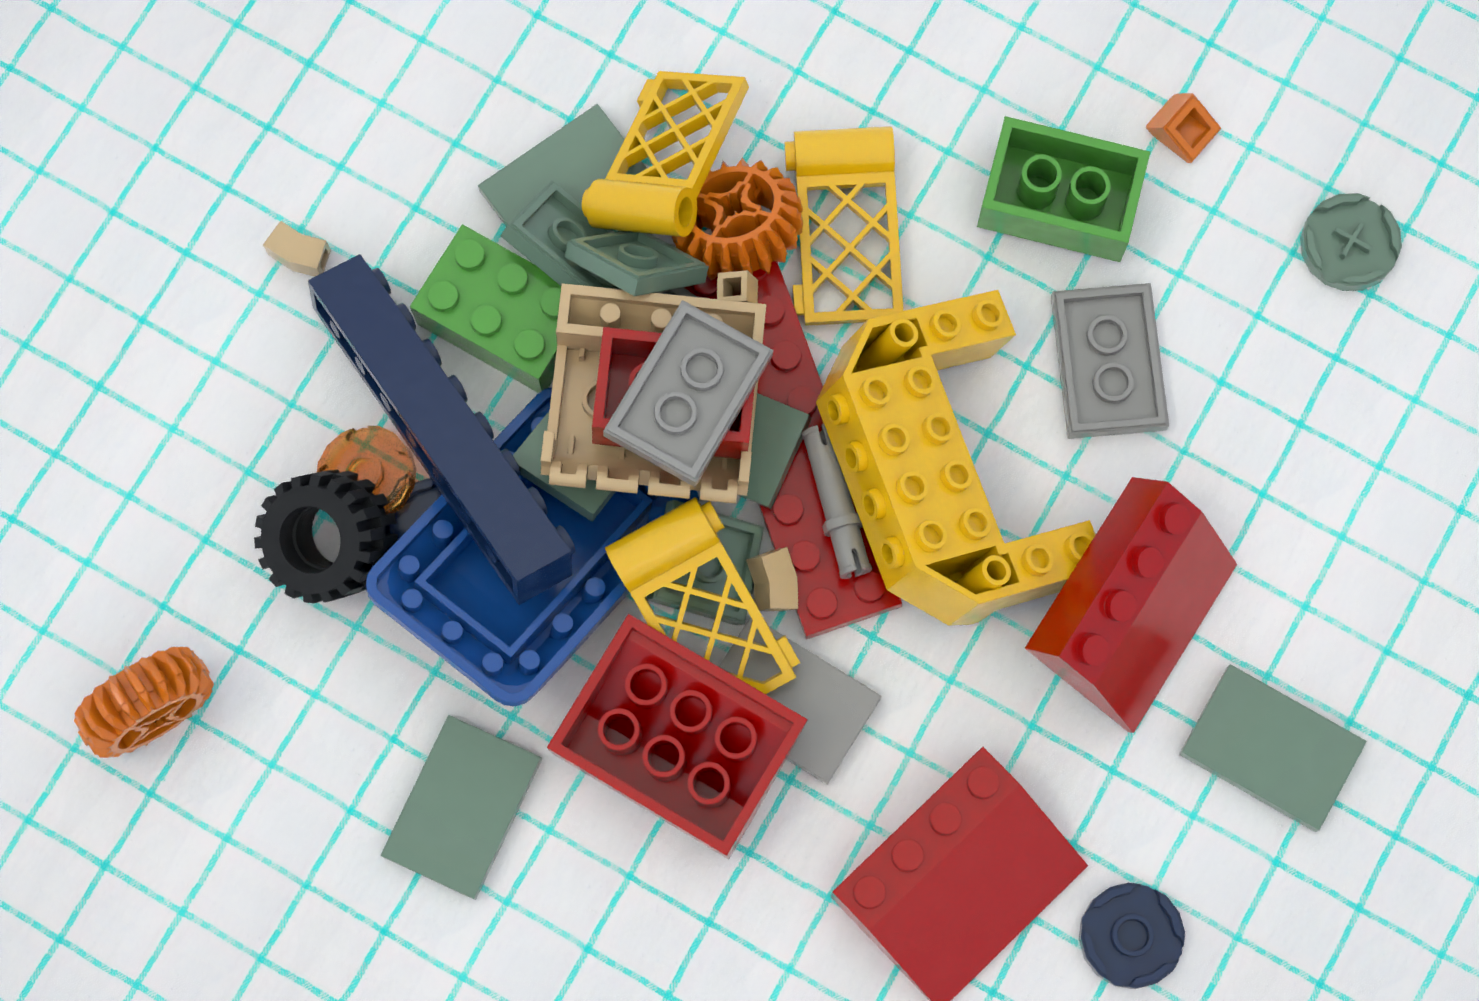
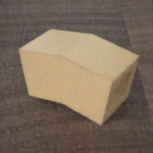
(297, 251)
(737, 283)
(774, 580)

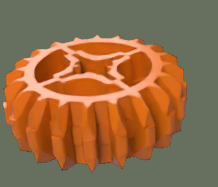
(742, 232)
(143, 702)

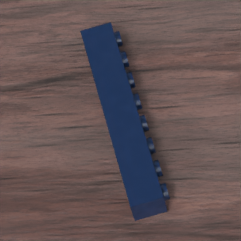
(442, 429)

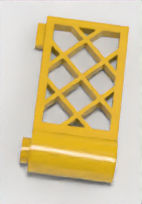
(835, 162)
(651, 199)
(679, 545)

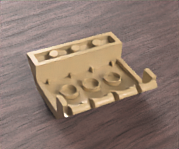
(567, 444)

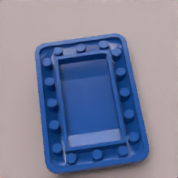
(459, 607)

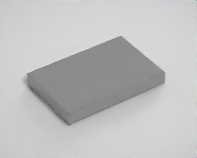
(1109, 361)
(688, 393)
(822, 694)

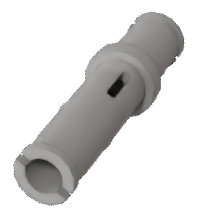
(841, 520)

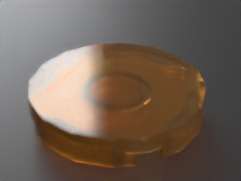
(374, 456)

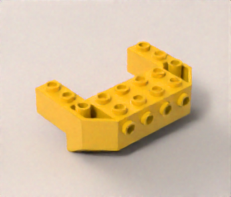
(915, 471)

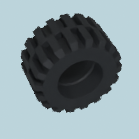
(289, 539)

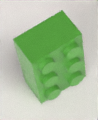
(1063, 189)
(493, 308)

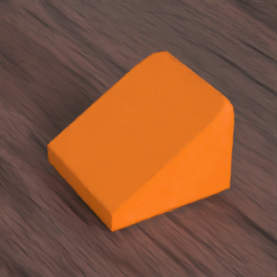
(1184, 126)

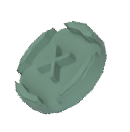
(1350, 242)

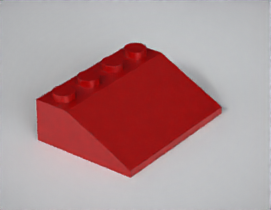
(1134, 600)
(677, 736)
(960, 878)

